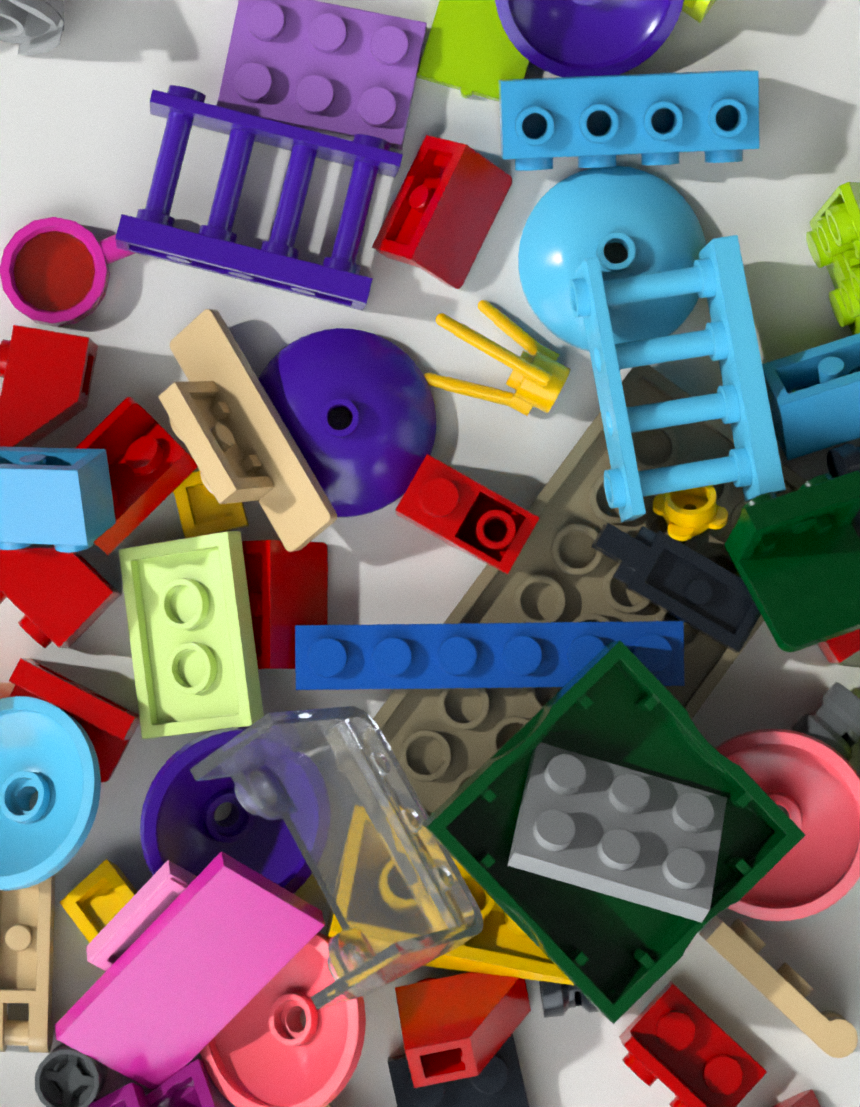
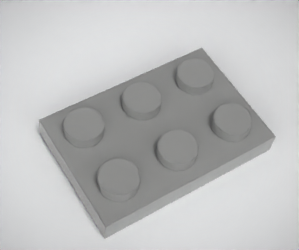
(619, 832)

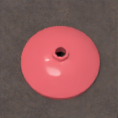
(823, 802)
(271, 1058)

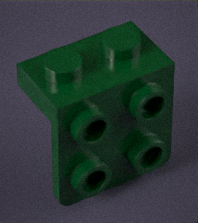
(802, 560)

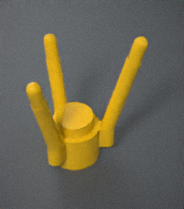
(534, 375)

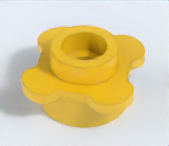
(690, 512)

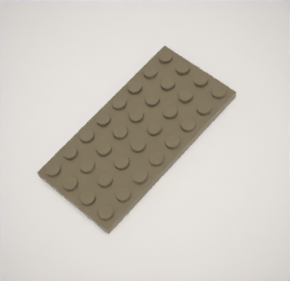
(560, 578)

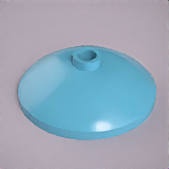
(585, 216)
(48, 754)

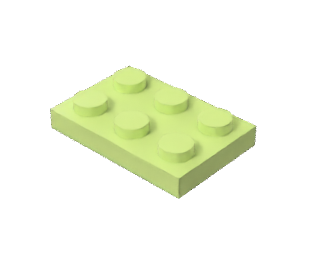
(191, 635)

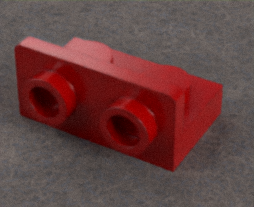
(142, 466)
(688, 1053)

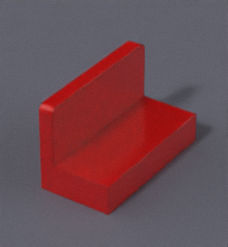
(443, 210)
(283, 593)
(105, 721)

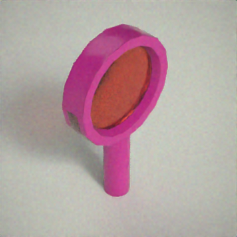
(57, 270)

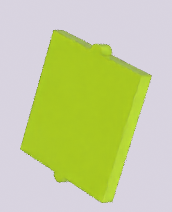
(470, 49)

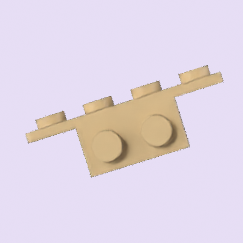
(240, 435)

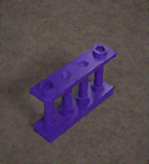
(215, 245)

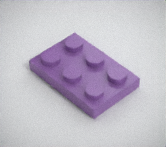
(323, 67)

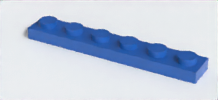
(475, 653)

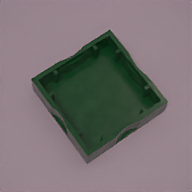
(630, 720)

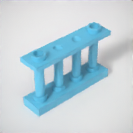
(727, 338)

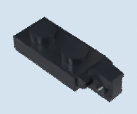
(682, 583)

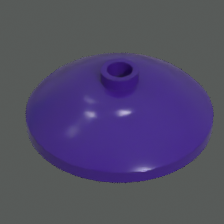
(588, 35)
(390, 409)
(182, 825)

